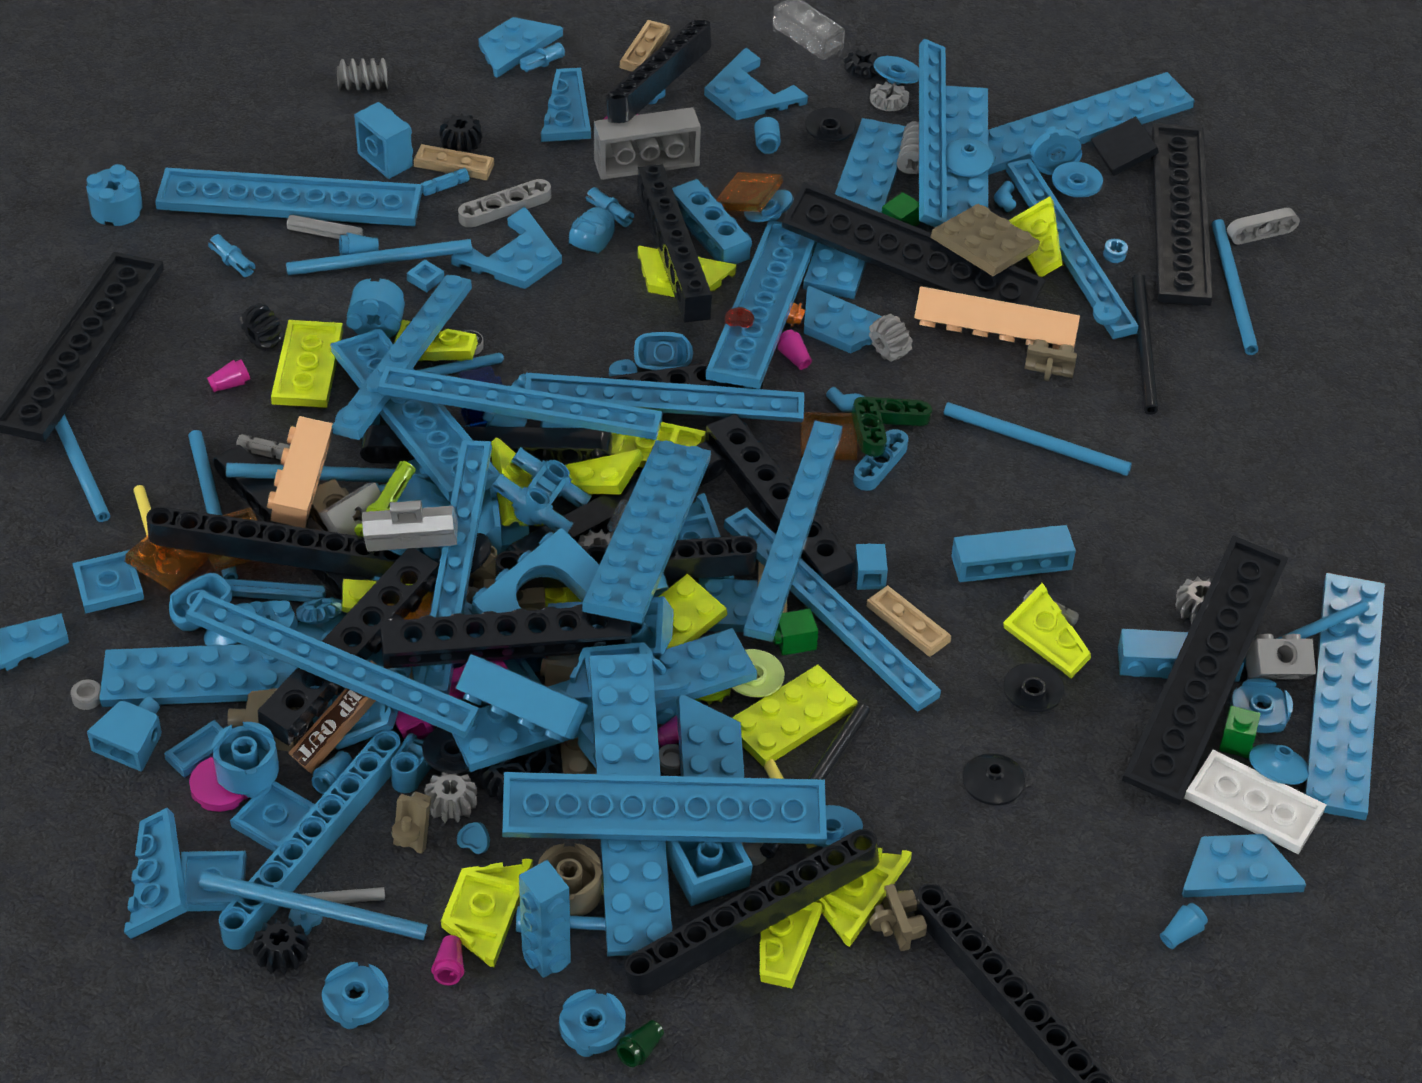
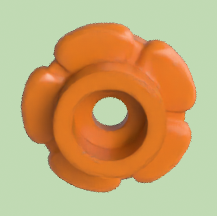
(795, 315)

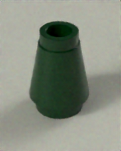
(639, 1044)

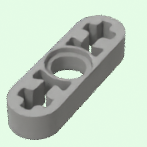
(1247, 228)

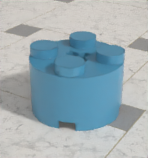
(114, 196)
(376, 307)
(245, 758)

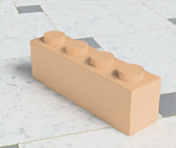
(301, 472)

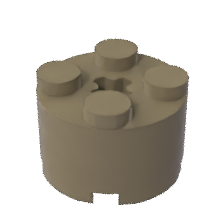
(581, 872)

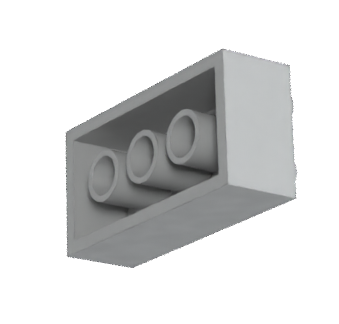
(646, 140)

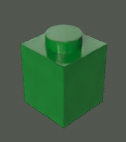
(903, 209)
(796, 632)
(1239, 731)

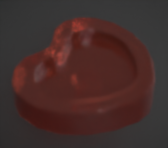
(739, 317)

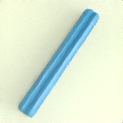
(276, 590)

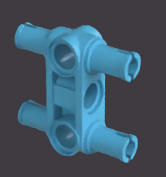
(549, 481)

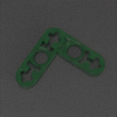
(905, 413)

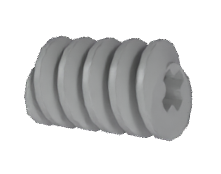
(362, 74)
(909, 150)

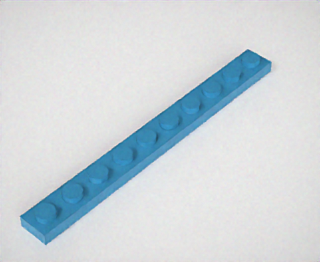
(932, 134)
(1073, 249)
(403, 354)
(676, 397)
(520, 402)
(792, 532)
(457, 559)
(843, 619)
(332, 664)

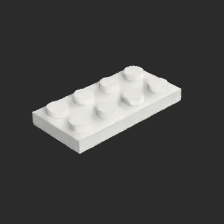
(1255, 801)

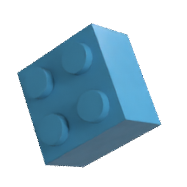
(384, 140)
(708, 868)

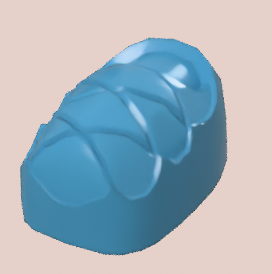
(592, 230)
(662, 350)
(186, 594)

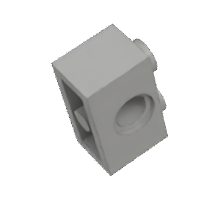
(1296, 654)

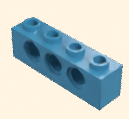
(712, 224)

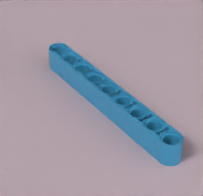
(312, 837)

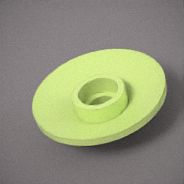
(769, 675)

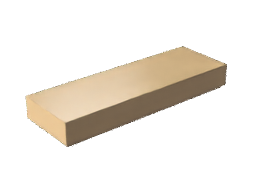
(644, 45)
(451, 160)
(908, 621)

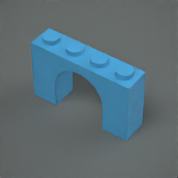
(556, 558)

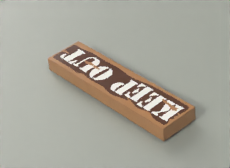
(330, 729)

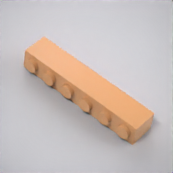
(995, 317)

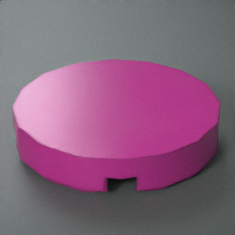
(209, 792)

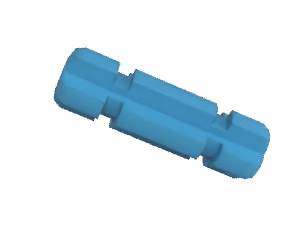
(445, 181)

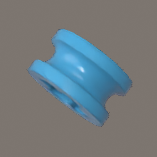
(1117, 245)

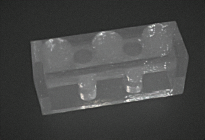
(808, 28)

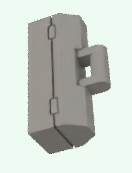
(409, 527)

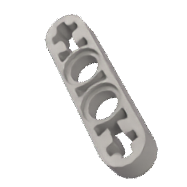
(532, 194)

